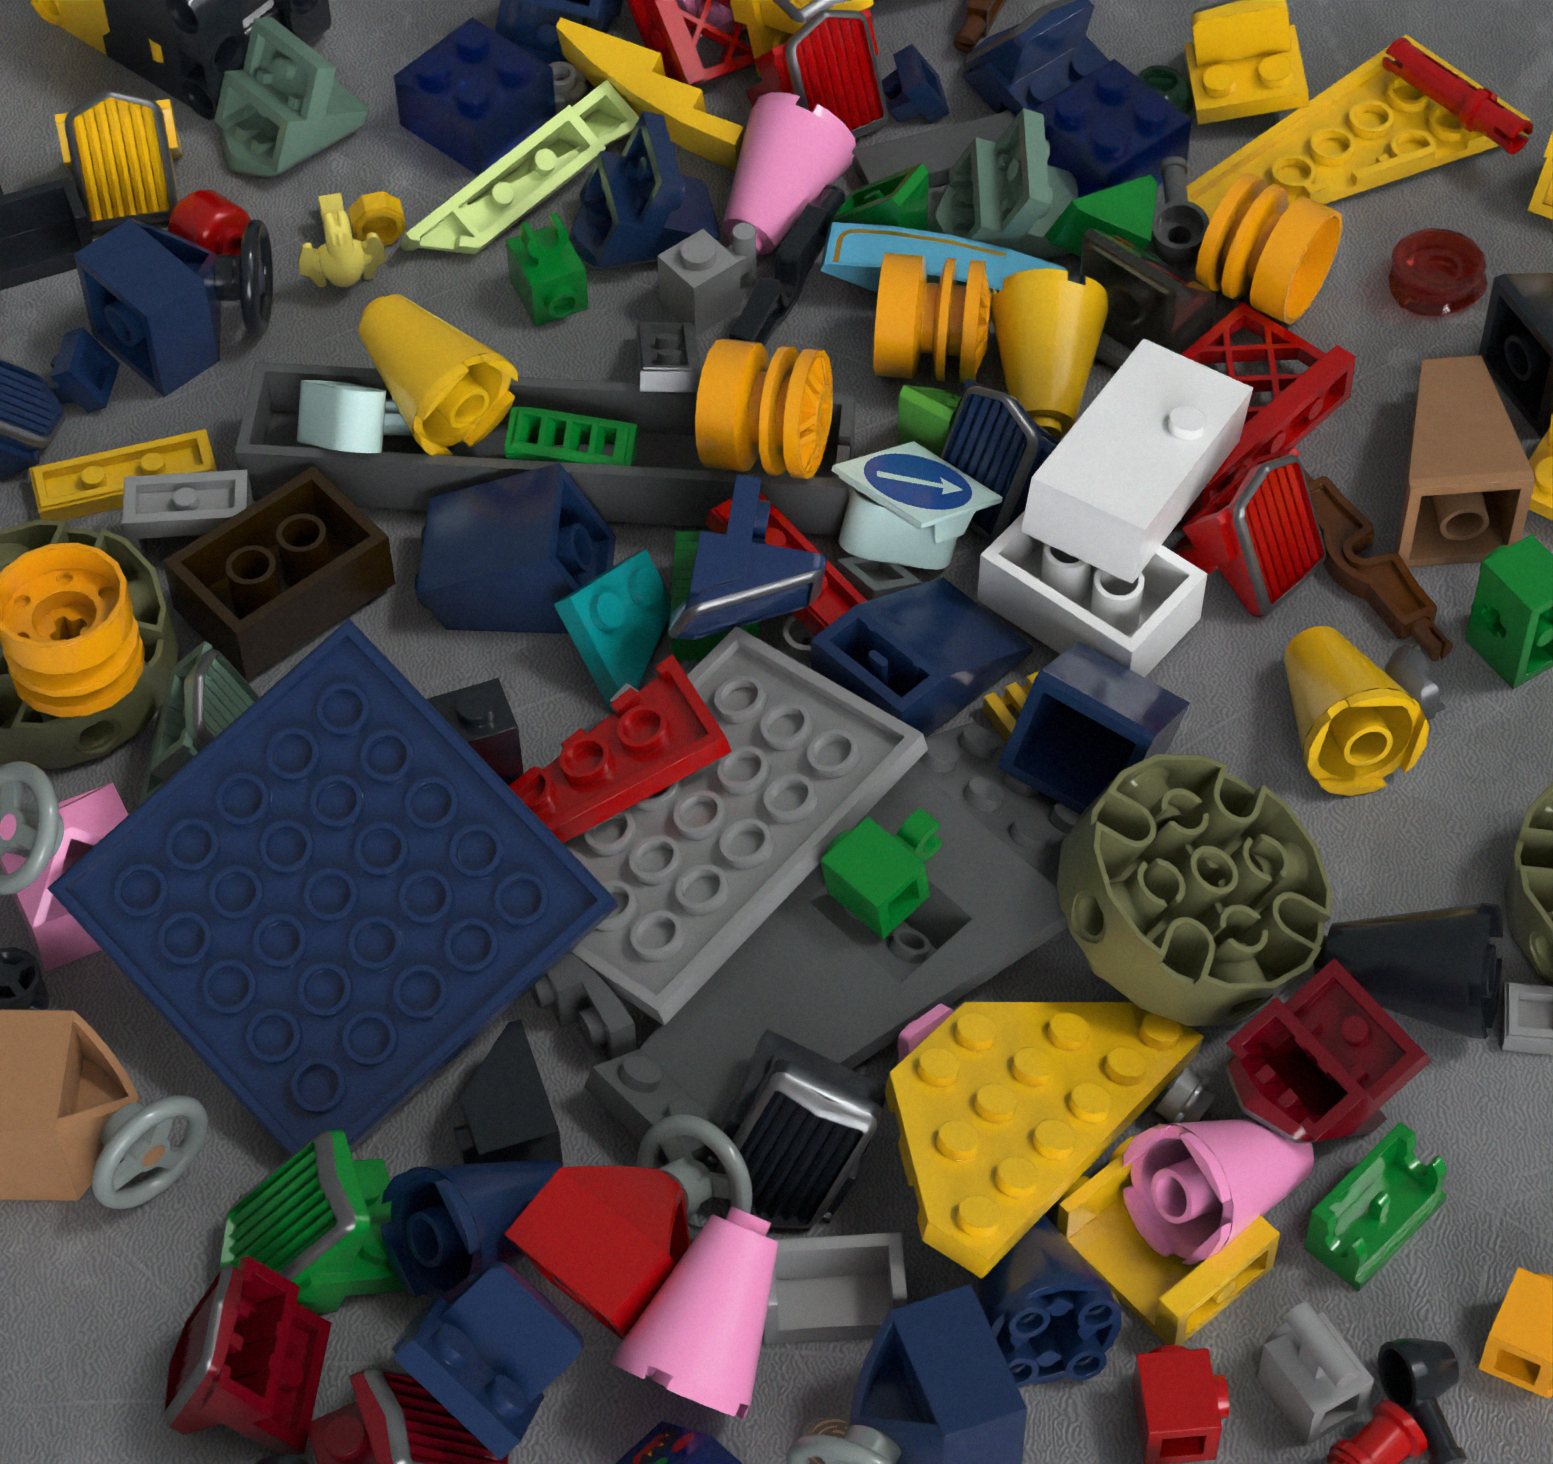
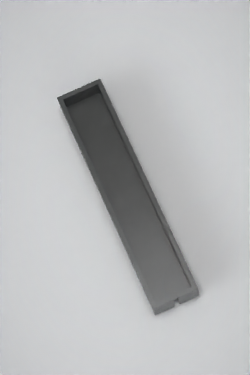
(661, 488)

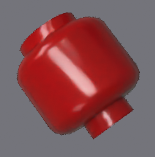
(209, 221)

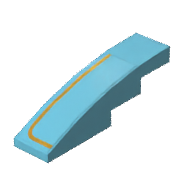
(857, 254)

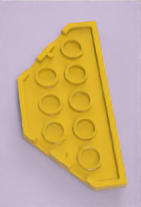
(1017, 1106)

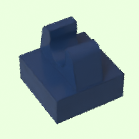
(914, 88)
(83, 371)

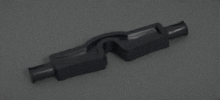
(776, 296)

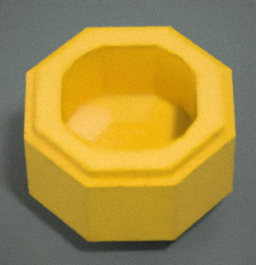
(378, 214)

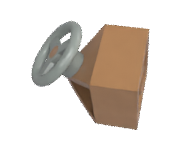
(77, 1115)

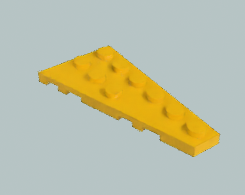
(1350, 140)

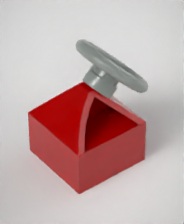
(622, 1229)

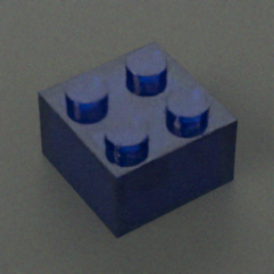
(475, 95)
(1112, 129)

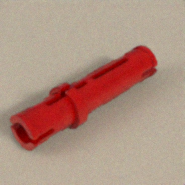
(1474, 107)

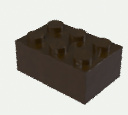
(280, 572)

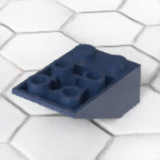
(918, 652)

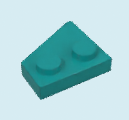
(618, 622)

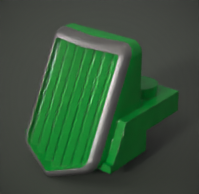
(317, 1224)

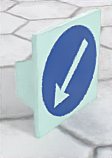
(919, 488)

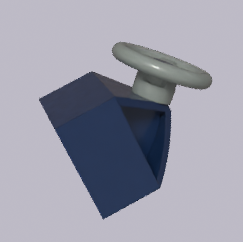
(929, 1393)

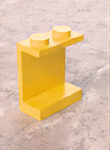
(1158, 1289)

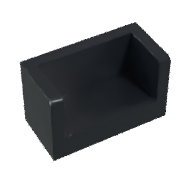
(41, 232)

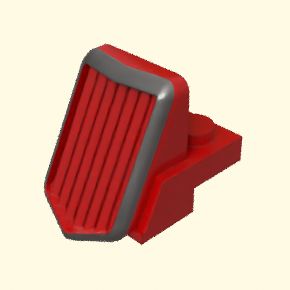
(829, 65)
(1259, 533)

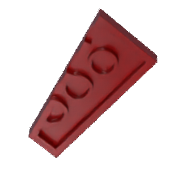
(627, 757)

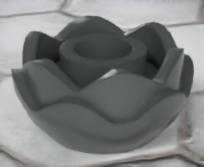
(1409, 669)

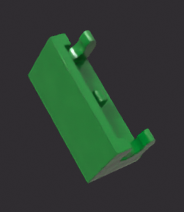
(1376, 1208)

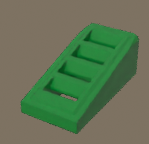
(536, 431)

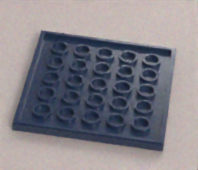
(333, 896)

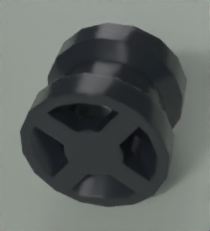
(22, 977)

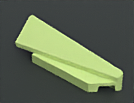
(525, 175)

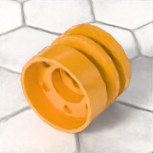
(1269, 248)
(930, 318)
(764, 408)
(69, 630)

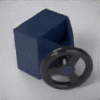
(161, 297)

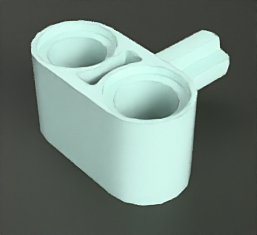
(347, 417)
(882, 536)

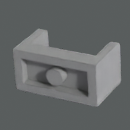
(181, 503)
(834, 1287)

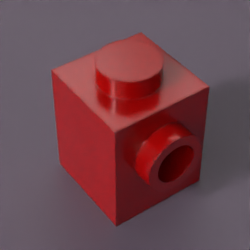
(1178, 1405)

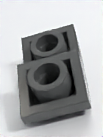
(582, 996)

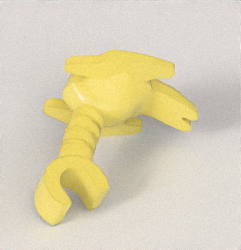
(341, 257)

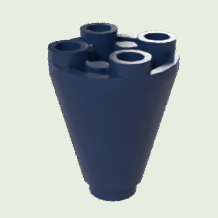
(1049, 1309)

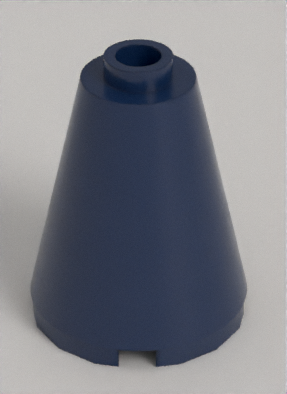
(454, 1221)

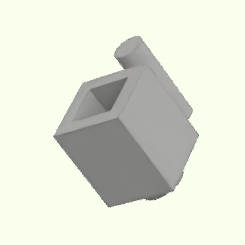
(704, 279)
(1313, 1374)

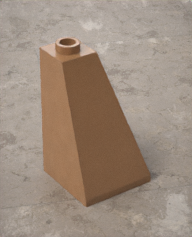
(1463, 470)

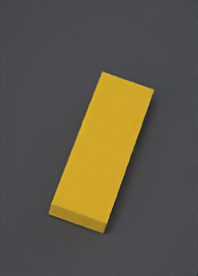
(96, 480)

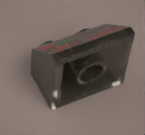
(1145, 294)

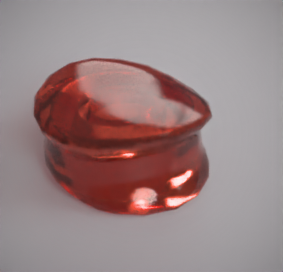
(1437, 272)

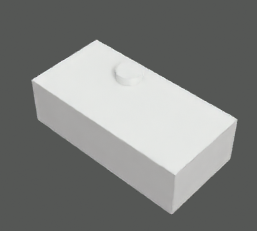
(1136, 460)

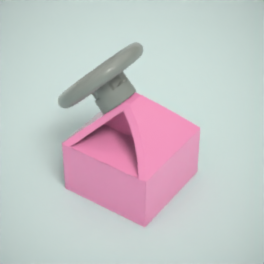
(40, 846)

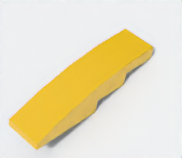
(642, 83)

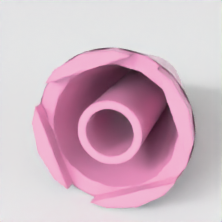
(784, 166)
(1208, 1182)
(708, 1317)

